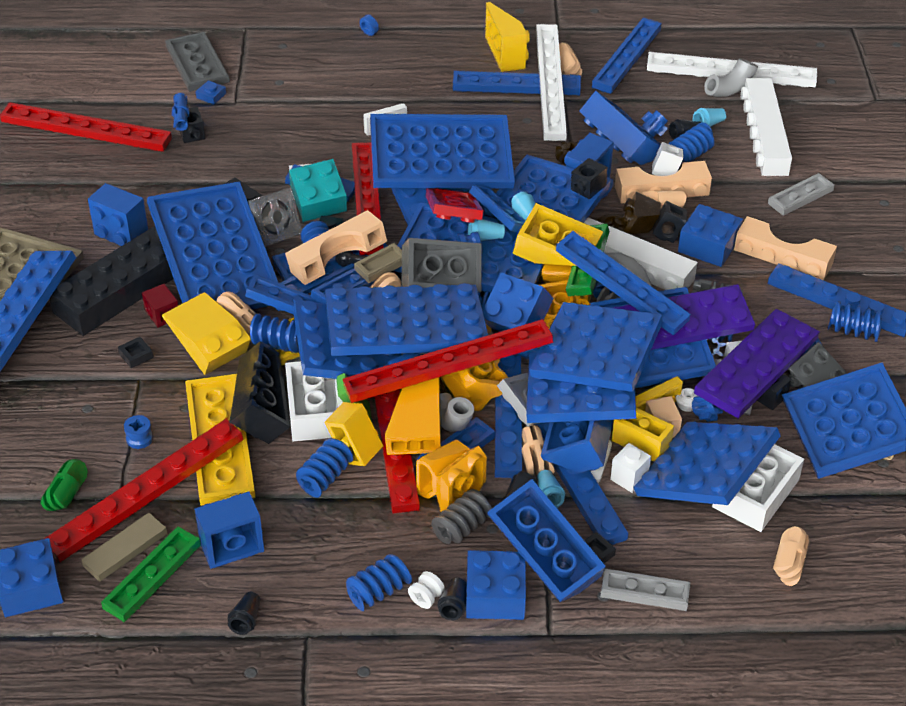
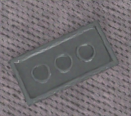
(196, 60)

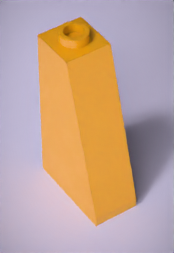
(415, 420)

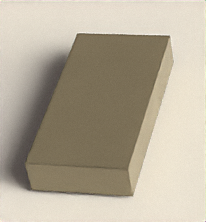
(379, 263)

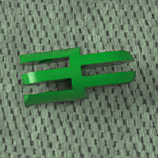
(64, 485)

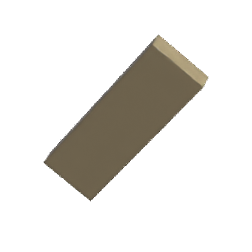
(124, 547)

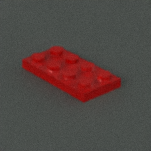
(454, 203)

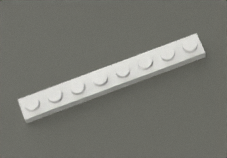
(708, 66)
(550, 83)

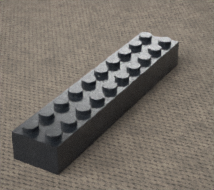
(116, 280)

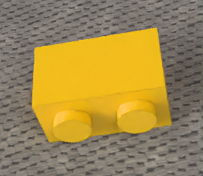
(354, 428)
(644, 432)

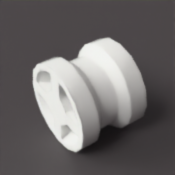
(426, 590)

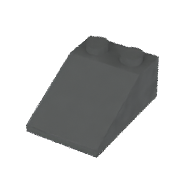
(440, 262)

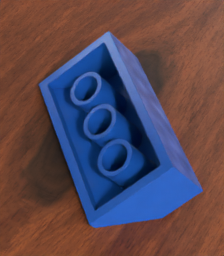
(619, 128)
(577, 444)
(547, 541)

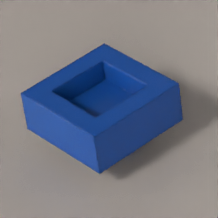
(211, 92)

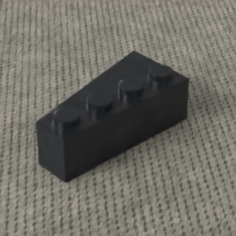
(260, 394)

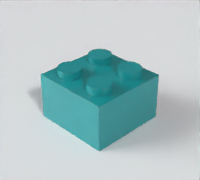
(318, 190)

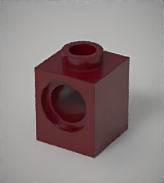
(157, 302)

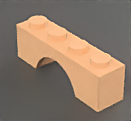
(692, 179)
(359, 233)
(810, 257)

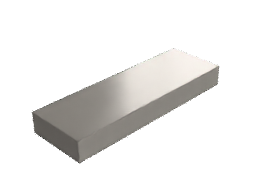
(800, 194)
(645, 589)

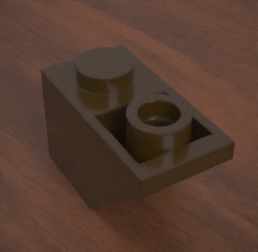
(640, 214)

